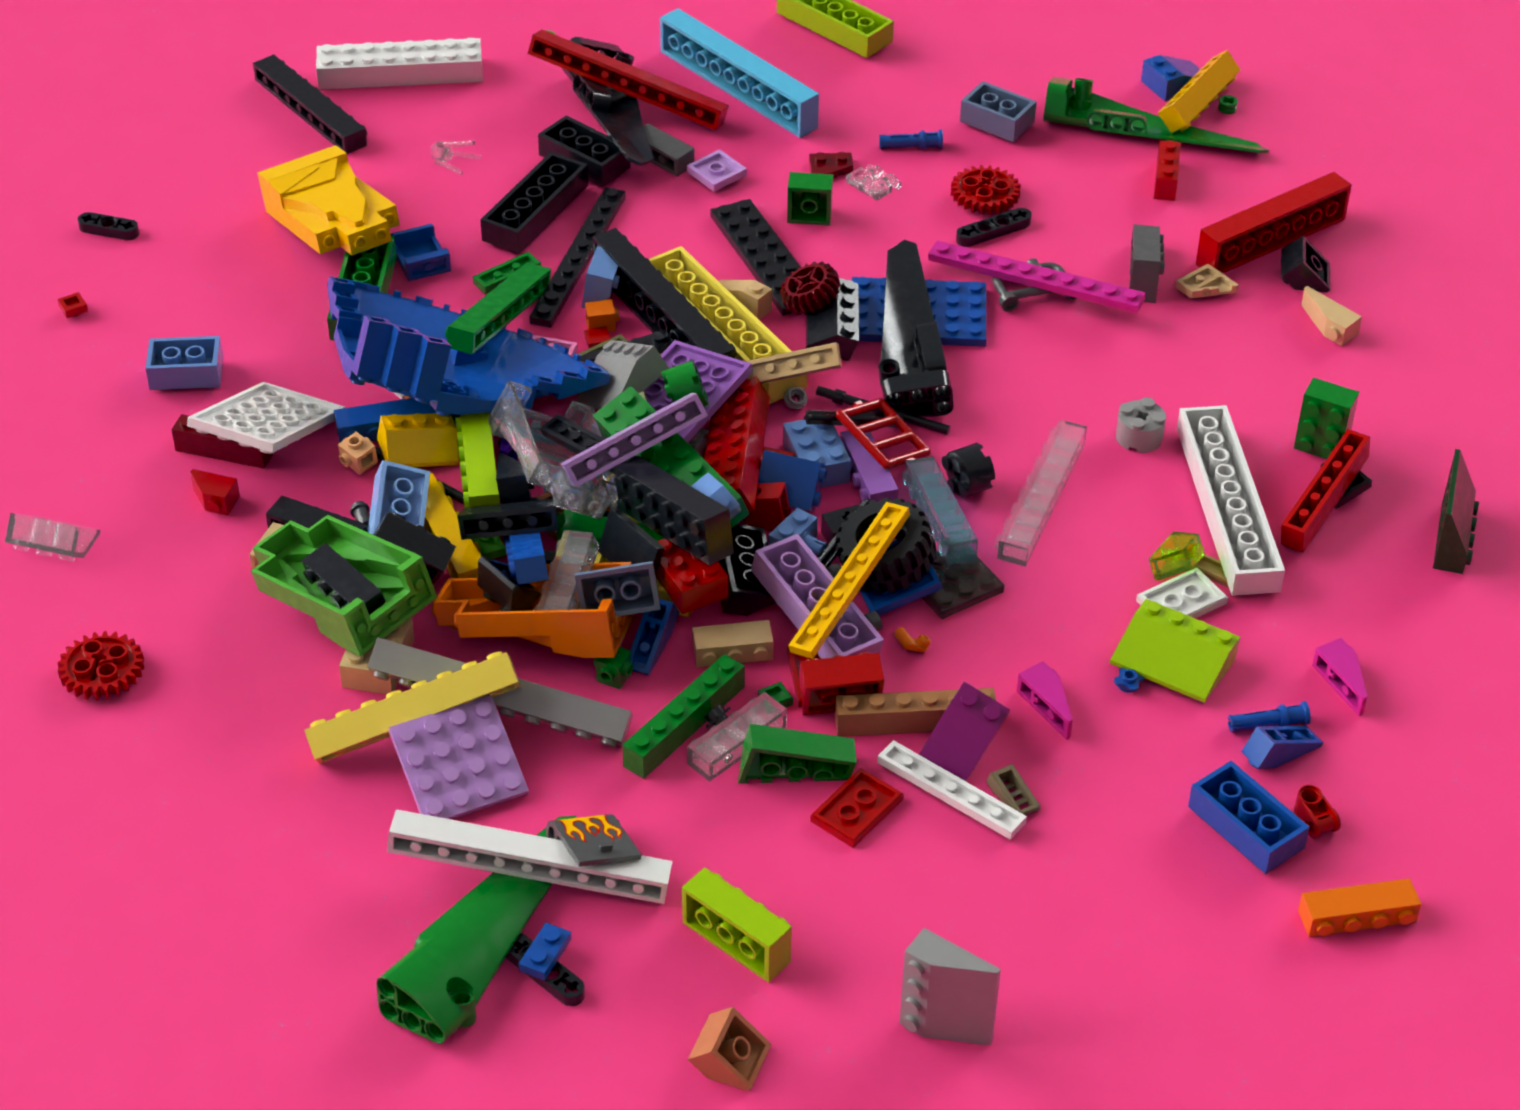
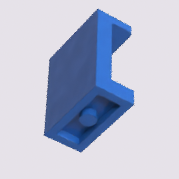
(420, 253)
(799, 474)

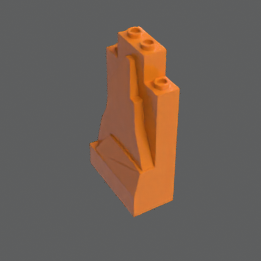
(568, 632)

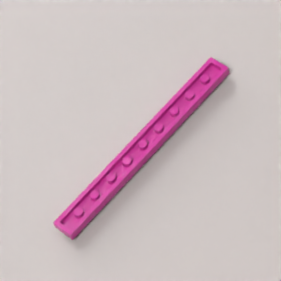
(1037, 276)

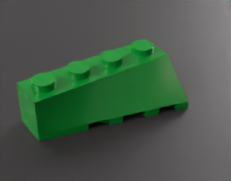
(795, 755)

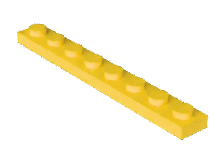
(849, 580)

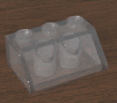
(50, 536)

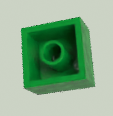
(810, 198)

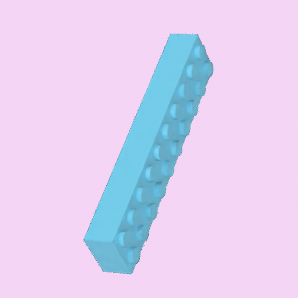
(739, 73)

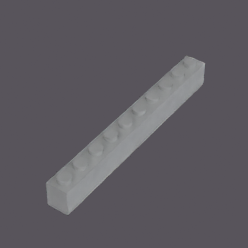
(530, 700)

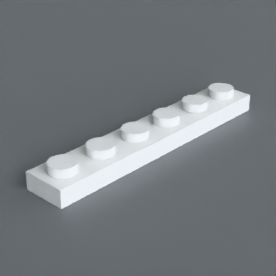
(952, 790)

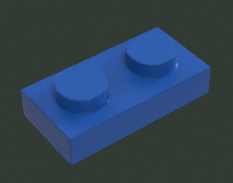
(545, 951)

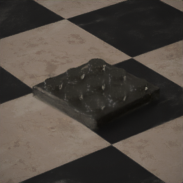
(962, 586)

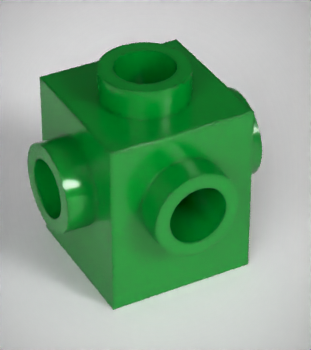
(614, 670)

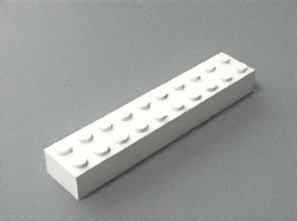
(1230, 501)

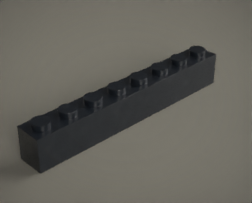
(310, 104)

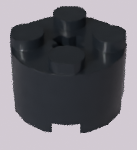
(968, 470)

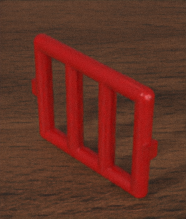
(875, 447)

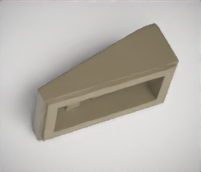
(1010, 774)

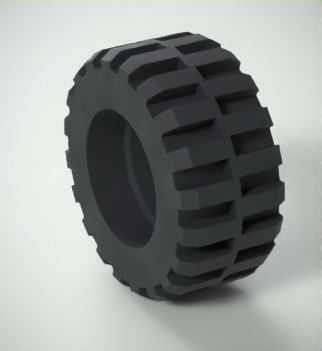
(900, 564)

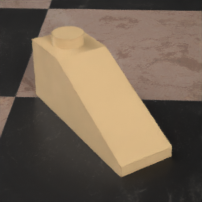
(752, 295)
(1331, 317)

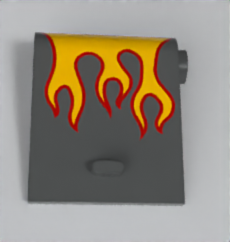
(594, 839)

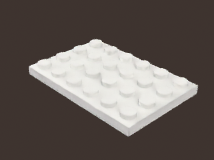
(265, 417)

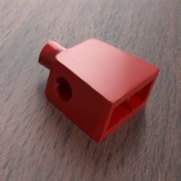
(770, 506)

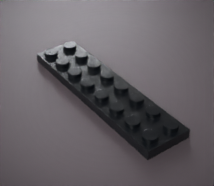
(756, 246)

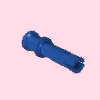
(921, 140)
(1280, 716)

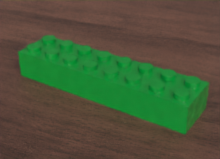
(671, 454)

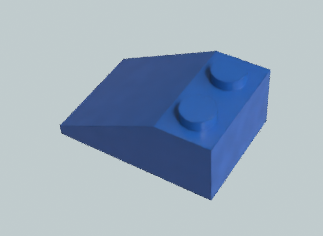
(1167, 75)

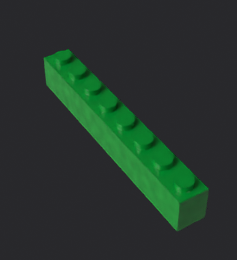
(498, 308)

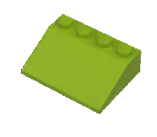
(1176, 650)

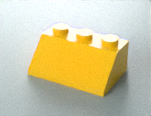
(418, 439)

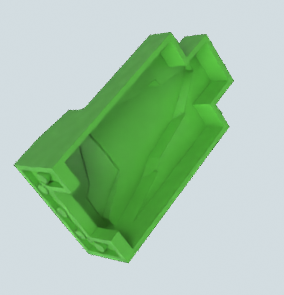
(390, 568)

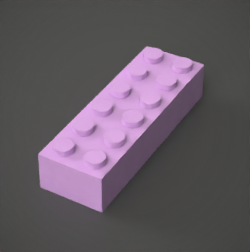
(797, 583)

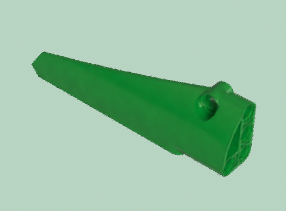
(1086, 109)
(457, 956)

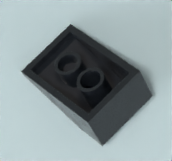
(512, 481)

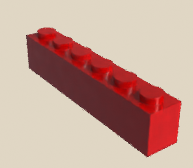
(1325, 490)

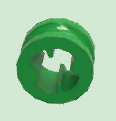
(1227, 104)

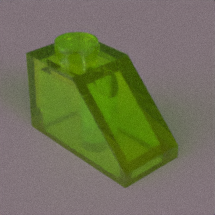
(1177, 554)

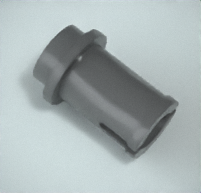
(360, 512)

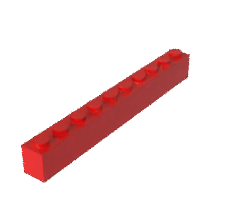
(628, 79)

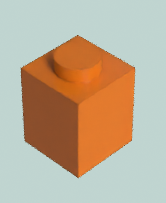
(601, 314)

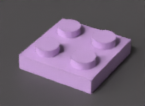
(716, 170)

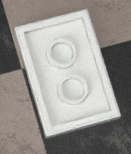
(1187, 593)

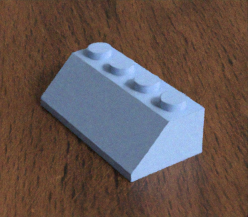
(399, 491)

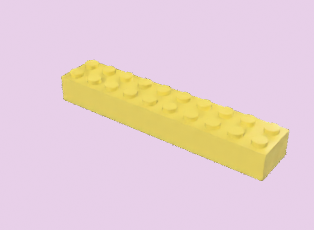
(725, 314)

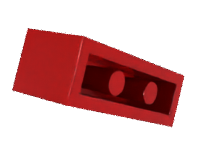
(1167, 170)

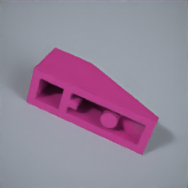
(1341, 669)
(1045, 693)

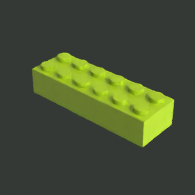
(841, 22)
(477, 460)

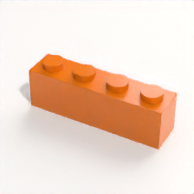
(1359, 907)

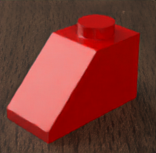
(215, 491)

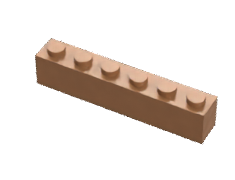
(893, 712)

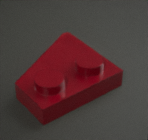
(831, 163)

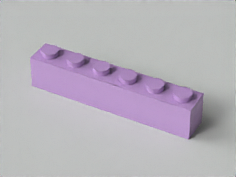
(634, 439)

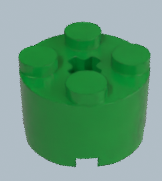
(684, 380)

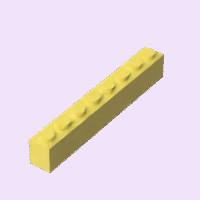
(372, 721)

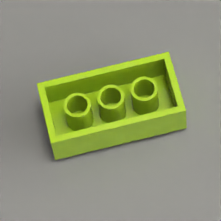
(736, 924)

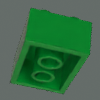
(1324, 417)

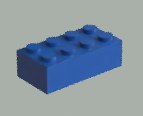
(1248, 817)

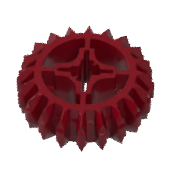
(810, 288)

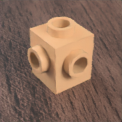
(357, 453)

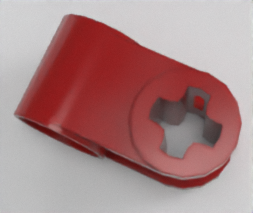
(1316, 811)

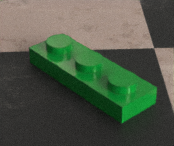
(491, 278)

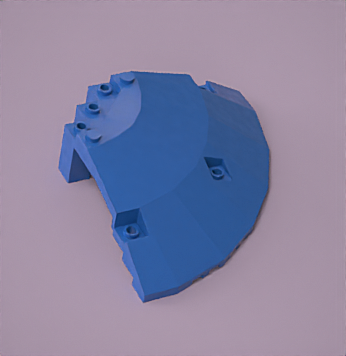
(406, 351)

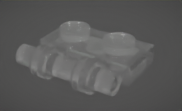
(873, 181)

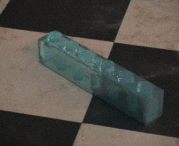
(947, 521)

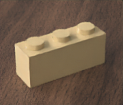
(740, 641)

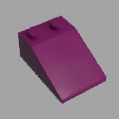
(964, 731)

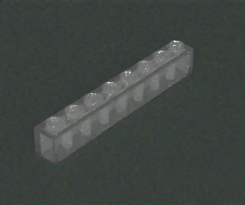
(1041, 493)

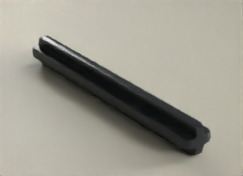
(819, 417)

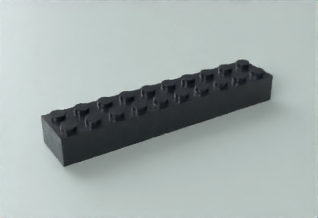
(656, 299)

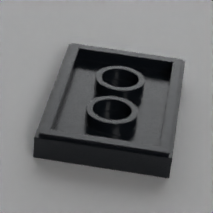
(628, 542)

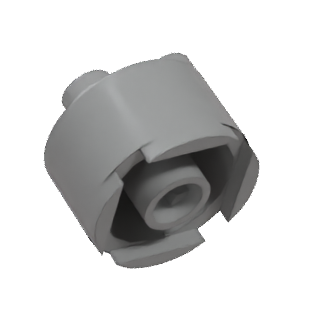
(1140, 425)

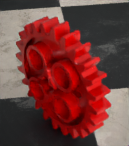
(985, 189)
(100, 665)

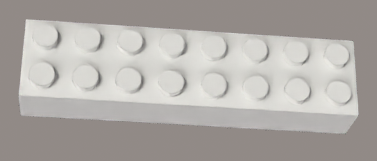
(399, 63)

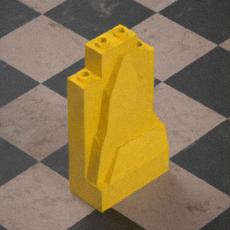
(327, 203)

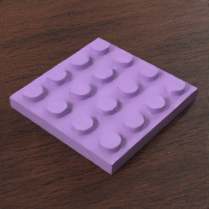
(458, 760)

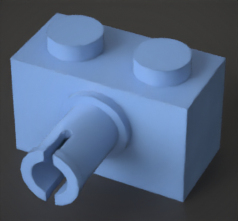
(799, 523)

